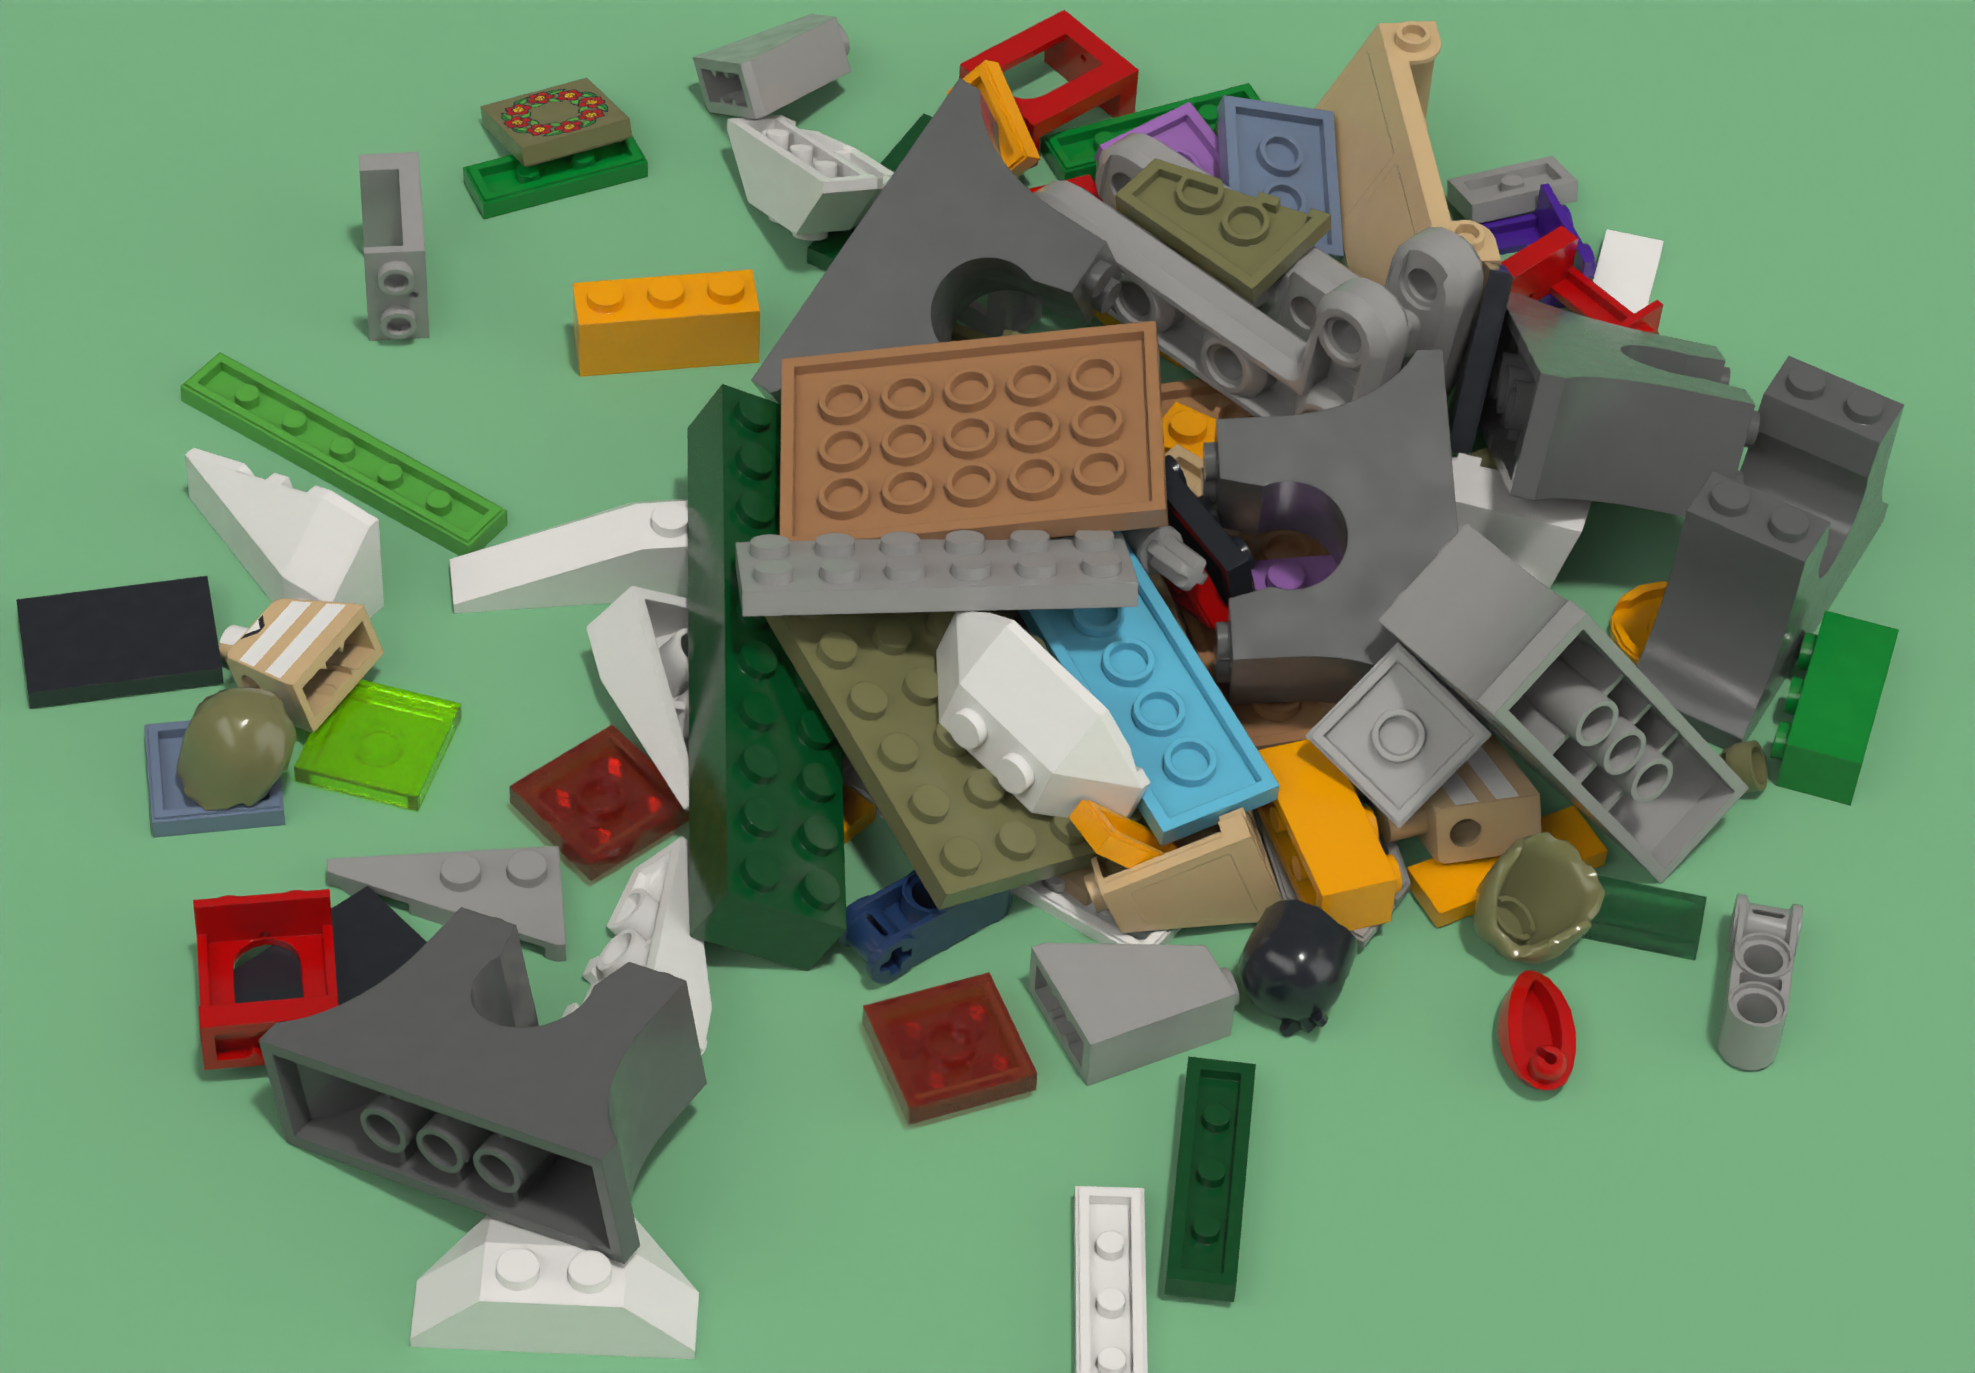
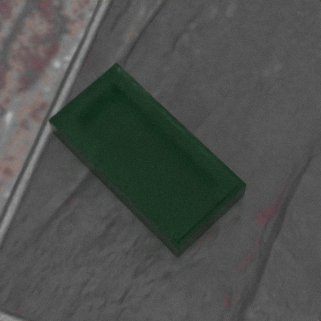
(1648, 918)

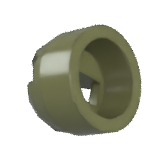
(1748, 763)

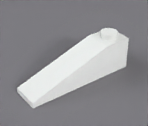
(290, 538)
(579, 561)
(644, 667)
(654, 931)

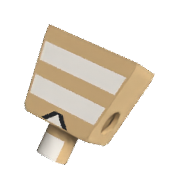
(304, 654)
(1475, 810)

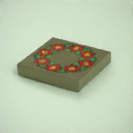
(556, 122)

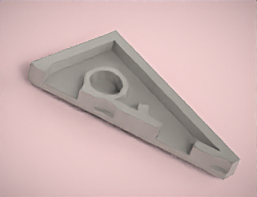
(502, 883)

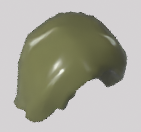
(235, 748)
(1537, 900)

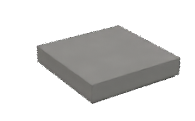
(1398, 735)

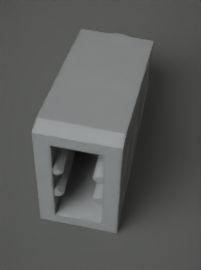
(773, 66)
(1130, 1002)

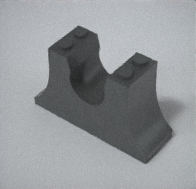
(940, 239)
(1610, 411)
(1366, 486)
(1770, 552)
(476, 1103)

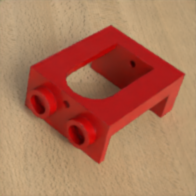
(1090, 66)
(1549, 268)
(235, 925)

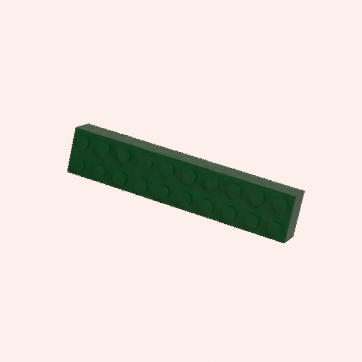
(759, 748)

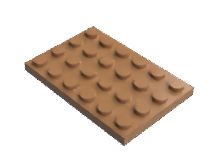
(976, 437)

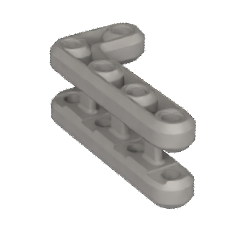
(1312, 334)

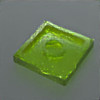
(380, 745)

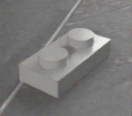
(1509, 189)

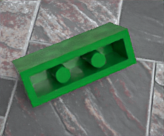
(1833, 707)

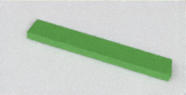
(344, 455)

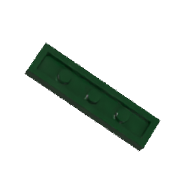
(1210, 1180)

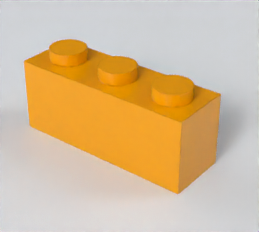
(666, 322)
(1328, 838)

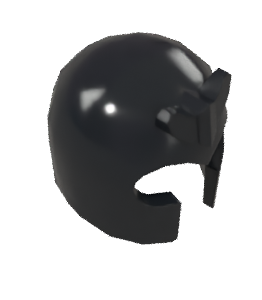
(1296, 964)

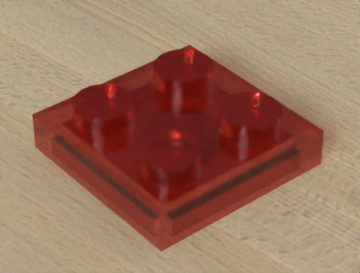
(599, 802)
(949, 1048)

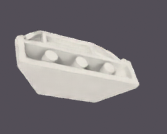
(804, 176)
(1031, 720)
(546, 1296)

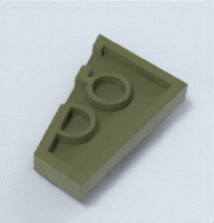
(1224, 232)

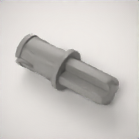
(1164, 552)

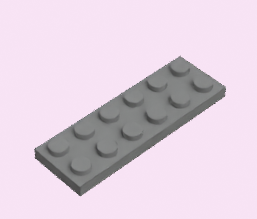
(934, 575)

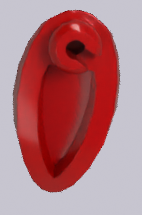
(1537, 1032)

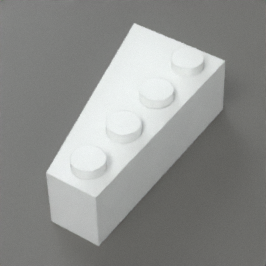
(1528, 531)

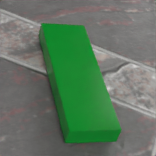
(508, 186)

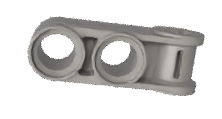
(1757, 982)

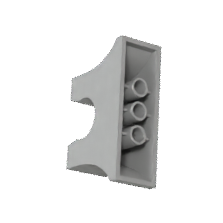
(1565, 700)

